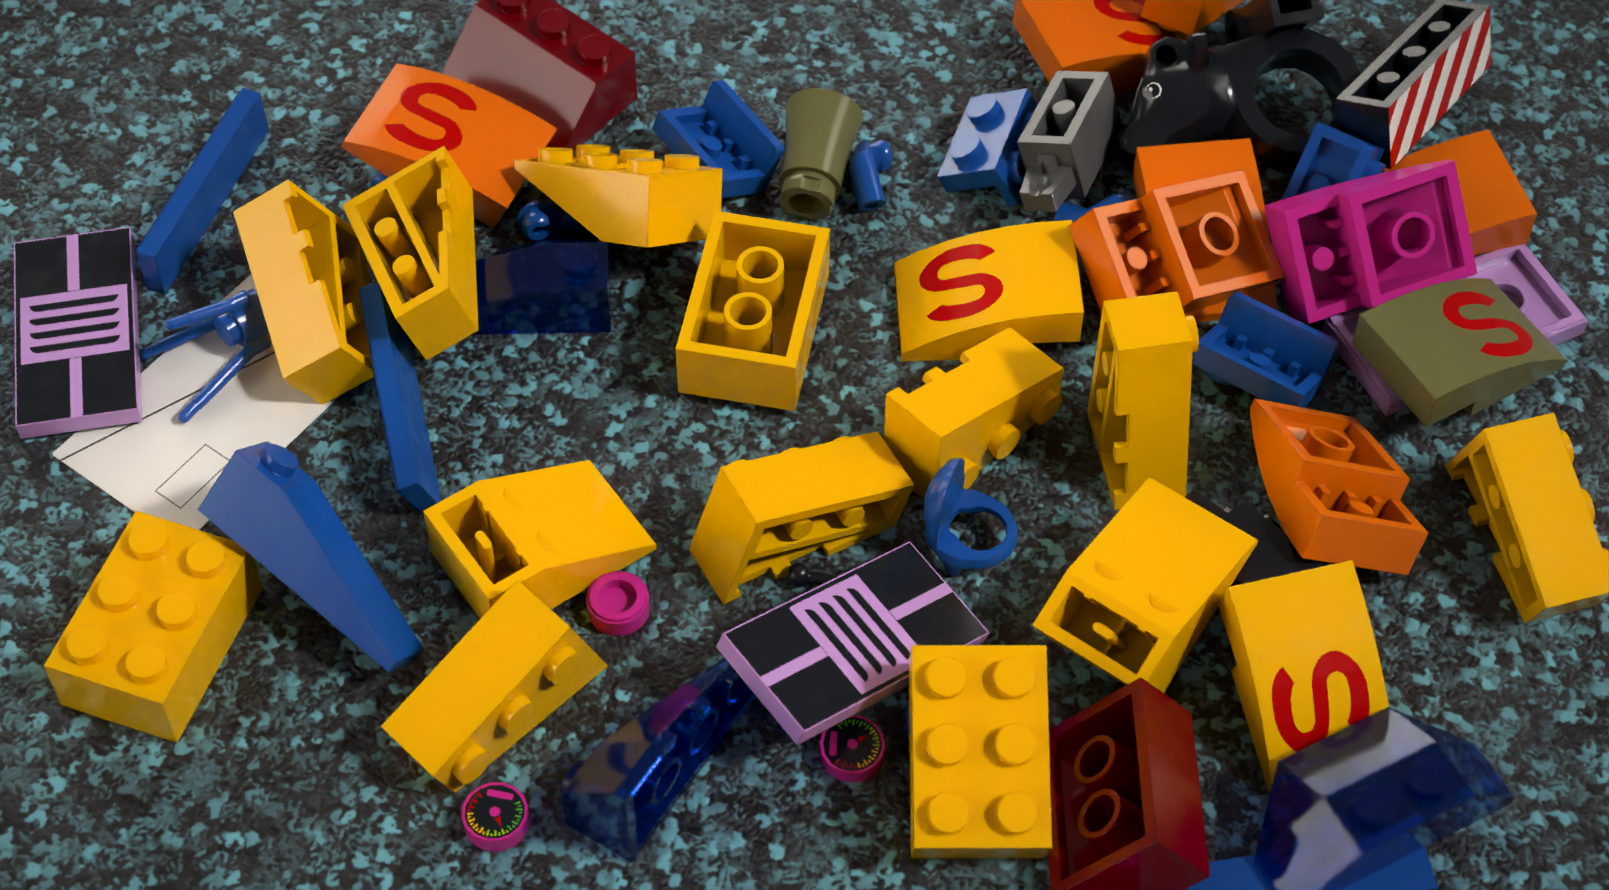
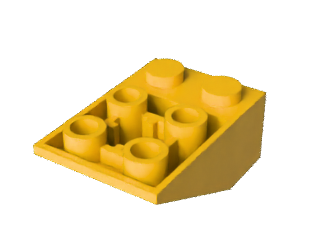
(629, 195)
(539, 527)
(1145, 586)

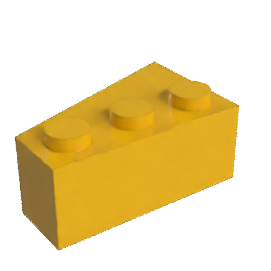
(423, 249)

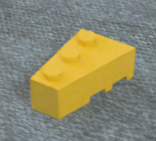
(309, 289)
(1143, 393)
(973, 409)
(794, 504)
(1536, 515)
(492, 688)

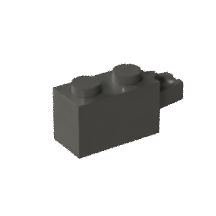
(1068, 138)

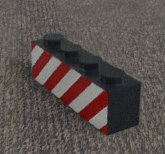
(1417, 78)

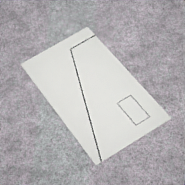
(171, 464)

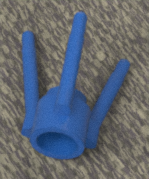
(237, 322)

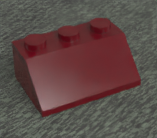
(547, 65)
(1126, 796)

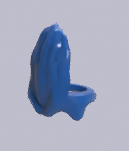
(943, 502)

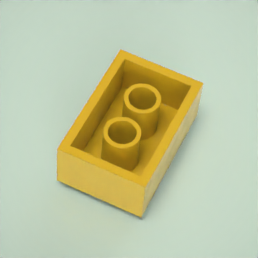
(753, 311)
(154, 626)
(979, 751)

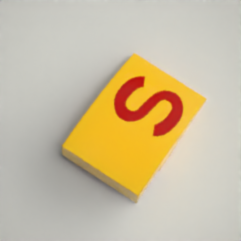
(986, 283)
(1302, 658)

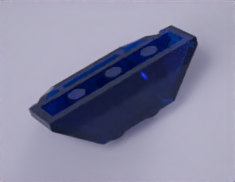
(1370, 801)

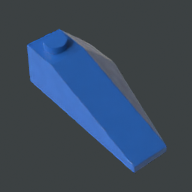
(298, 537)

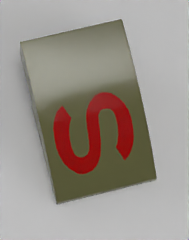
(1454, 347)

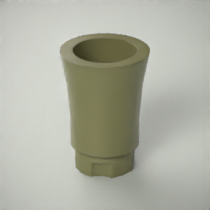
(816, 150)

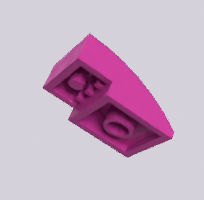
(1370, 239)

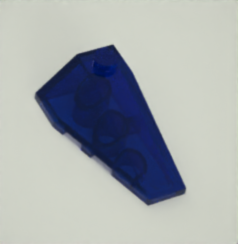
(546, 287)
(651, 761)

